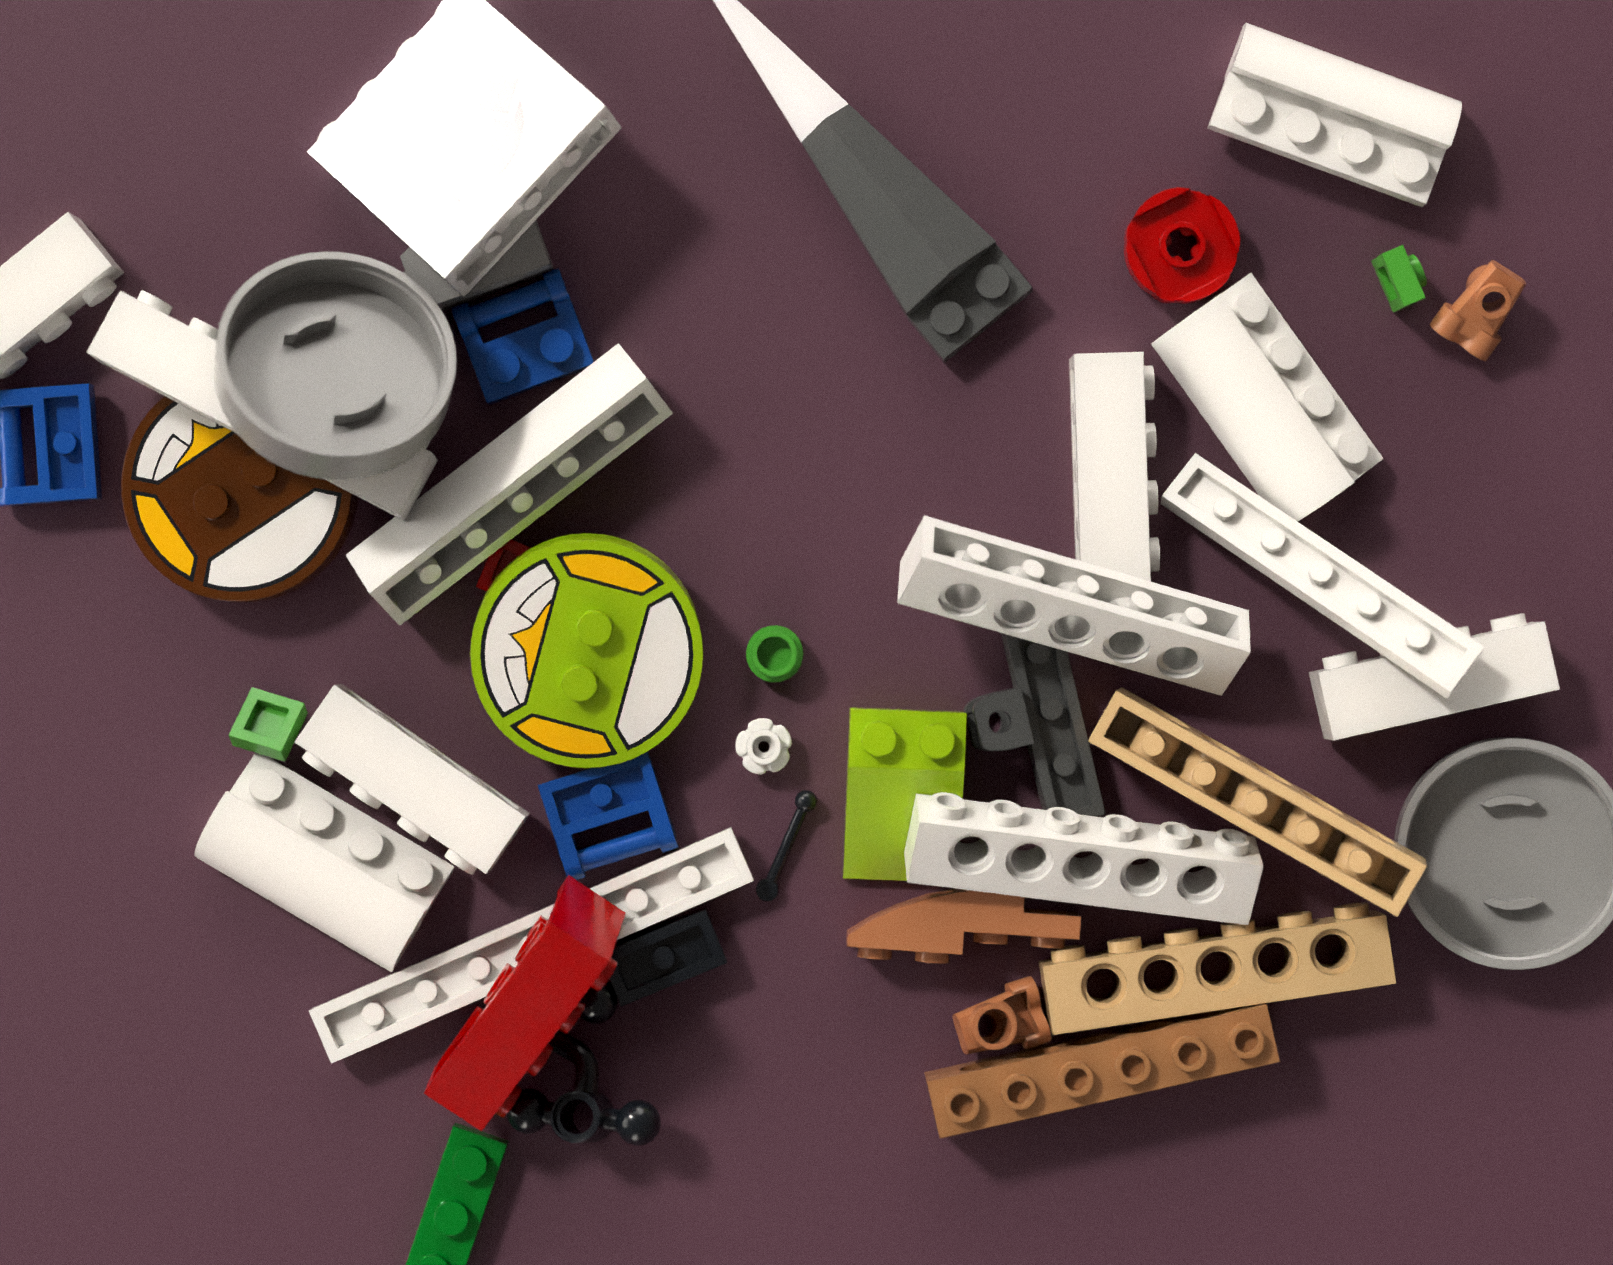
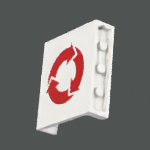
(465, 139)

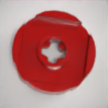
(1192, 214)

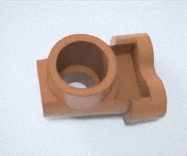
(1474, 322)
(1014, 1019)

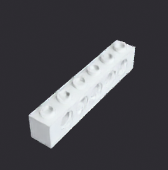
(1073, 606)
(1104, 879)

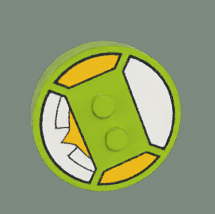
(586, 650)

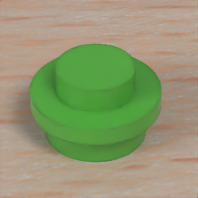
(774, 653)

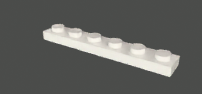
(1322, 575)

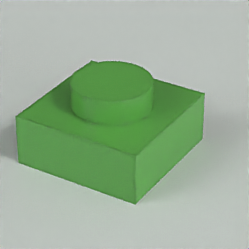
(1400, 277)
(268, 724)

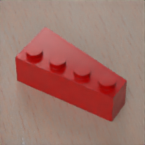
(528, 1006)

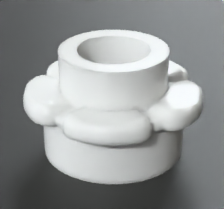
(758, 731)

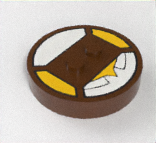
(223, 514)

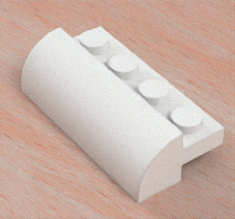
(1335, 115)
(1267, 400)
(323, 860)

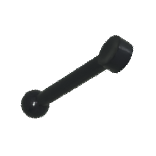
(767, 887)

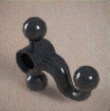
(635, 1122)

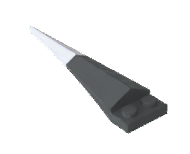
(924, 245)

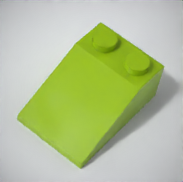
(887, 764)

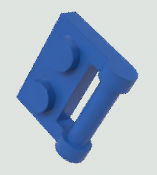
(528, 355)
(64, 445)
(601, 797)

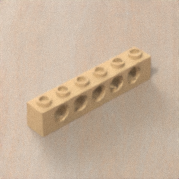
(1258, 801)
(1362, 964)

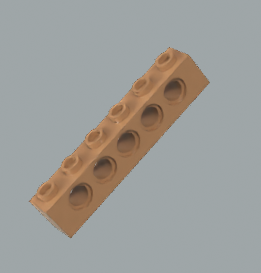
(1099, 1068)

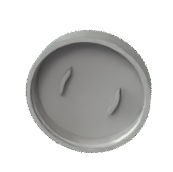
(334, 365)
(1511, 852)

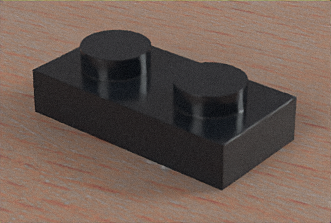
(666, 957)

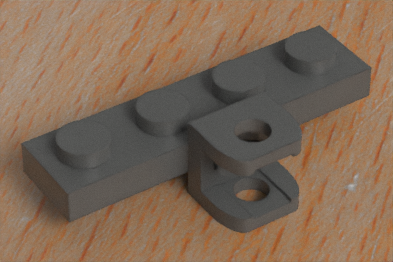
(1046, 718)

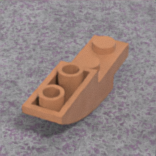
(937, 921)

